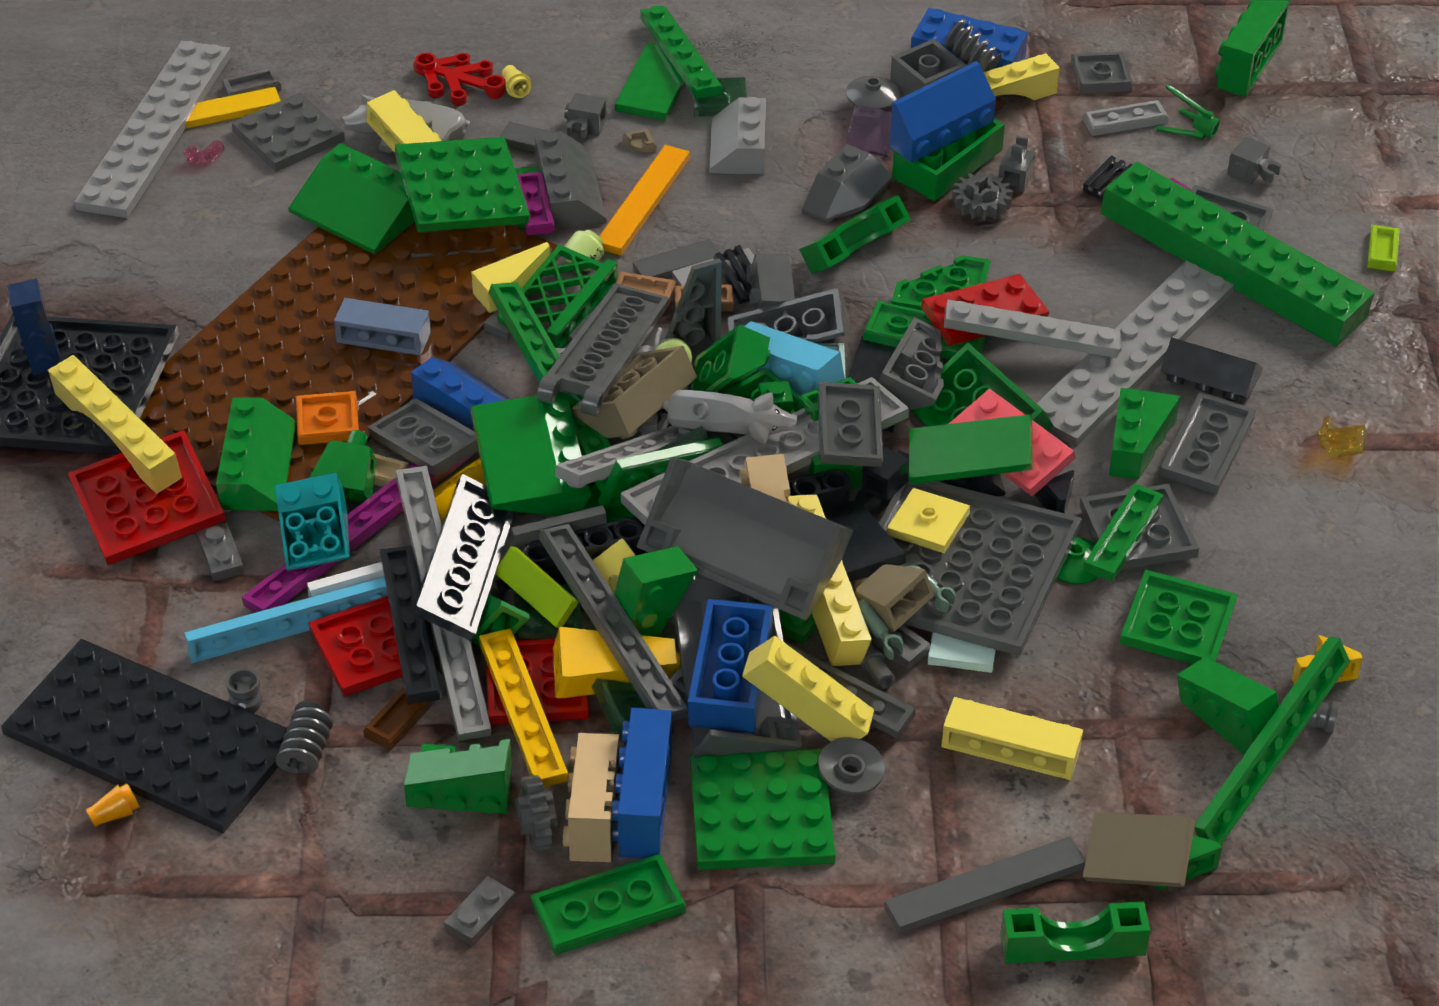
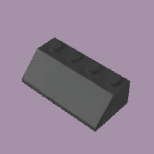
(569, 180)

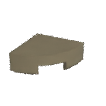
(639, 141)

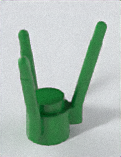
(1204, 123)

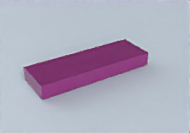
(537, 202)

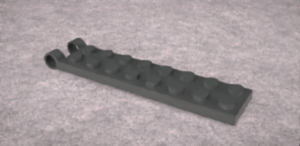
(603, 347)

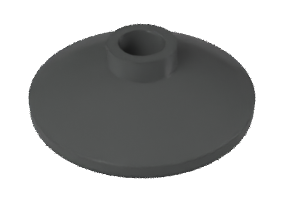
(872, 92)
(852, 756)

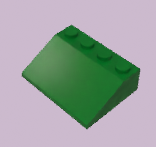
(355, 199)
(965, 380)
(519, 455)

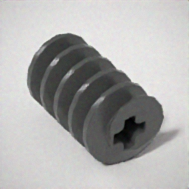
(970, 48)
(304, 738)

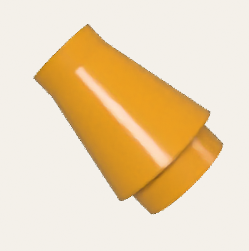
(113, 806)

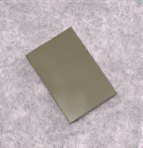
(1139, 849)

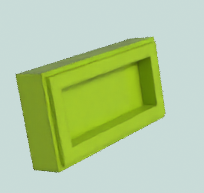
(1383, 248)

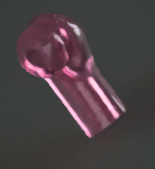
(205, 156)

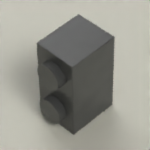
(770, 280)

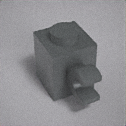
(585, 114)
(1251, 160)
(1017, 165)

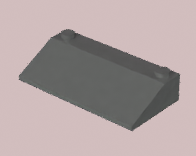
(745, 537)
(776, 726)

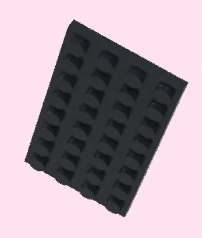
(149, 733)

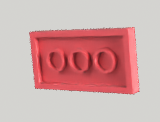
(1049, 453)

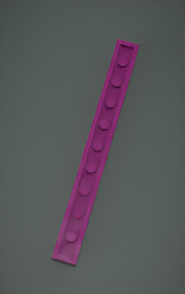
(362, 523)

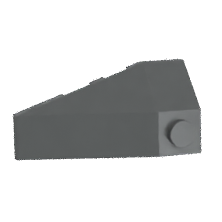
(699, 308)
(809, 317)

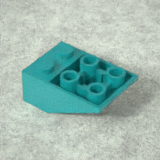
(313, 521)

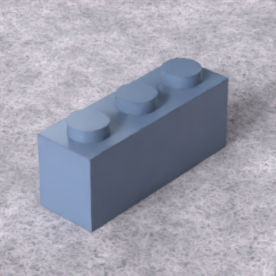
(382, 326)

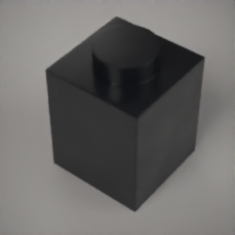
(888, 479)

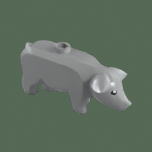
(440, 119)
(728, 414)

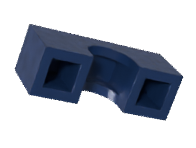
(33, 325)

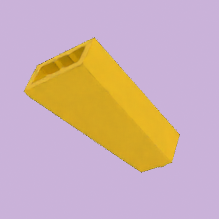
(583, 657)

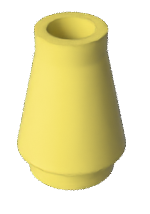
(516, 82)

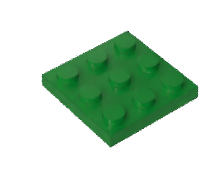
(1178, 618)

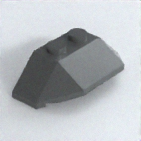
(846, 184)

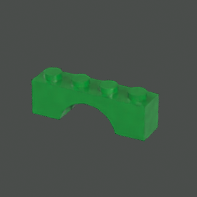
(854, 233)
(1113, 933)

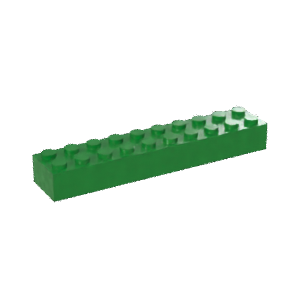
(1237, 252)

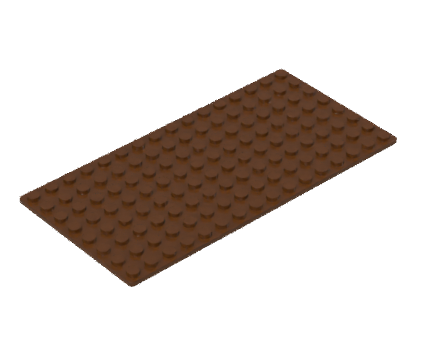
(283, 337)

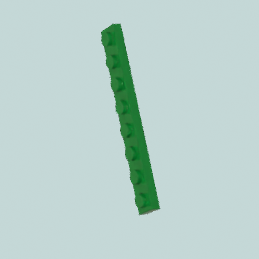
(1273, 742)

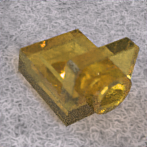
(1343, 440)

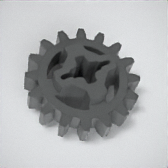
(982, 196)
(536, 813)

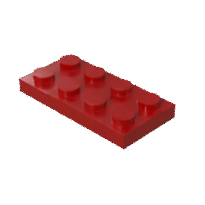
(1004, 293)

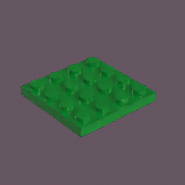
(461, 184)
(761, 810)

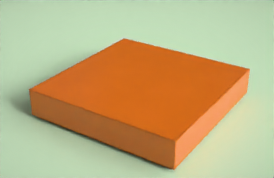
(326, 417)

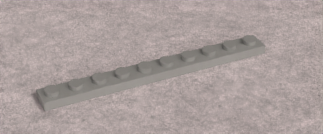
(453, 650)

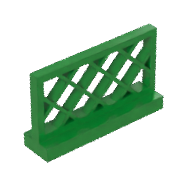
(581, 303)

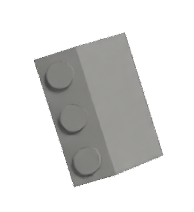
(739, 138)

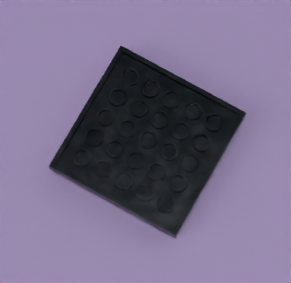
(119, 353)

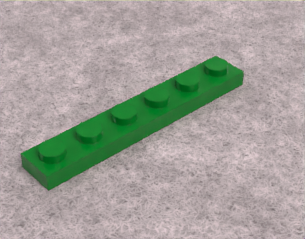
(680, 52)

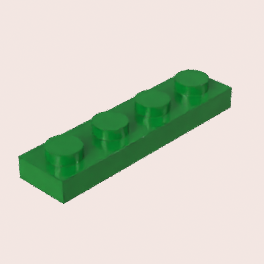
(1123, 532)

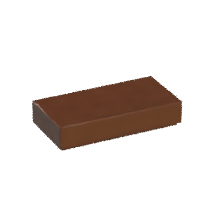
(394, 720)

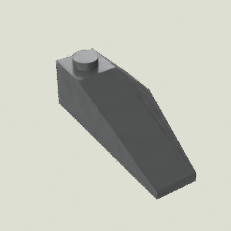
(915, 366)

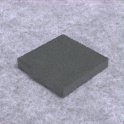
(1101, 72)

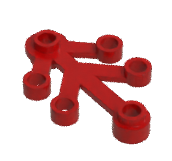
(429, 66)

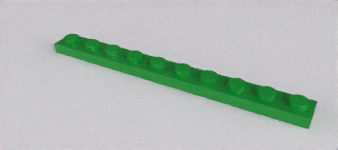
(541, 355)

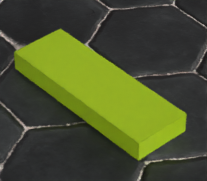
(536, 587)

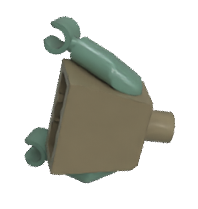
(894, 596)

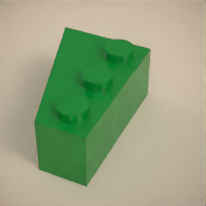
(461, 780)

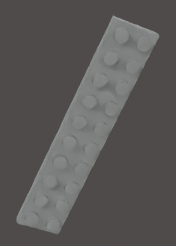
(152, 130)
(1094, 384)
(796, 446)

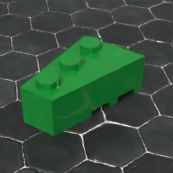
(1139, 429)
(653, 586)
(1227, 701)

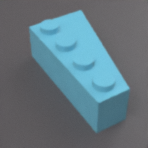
(799, 360)

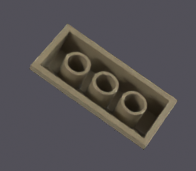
(640, 392)

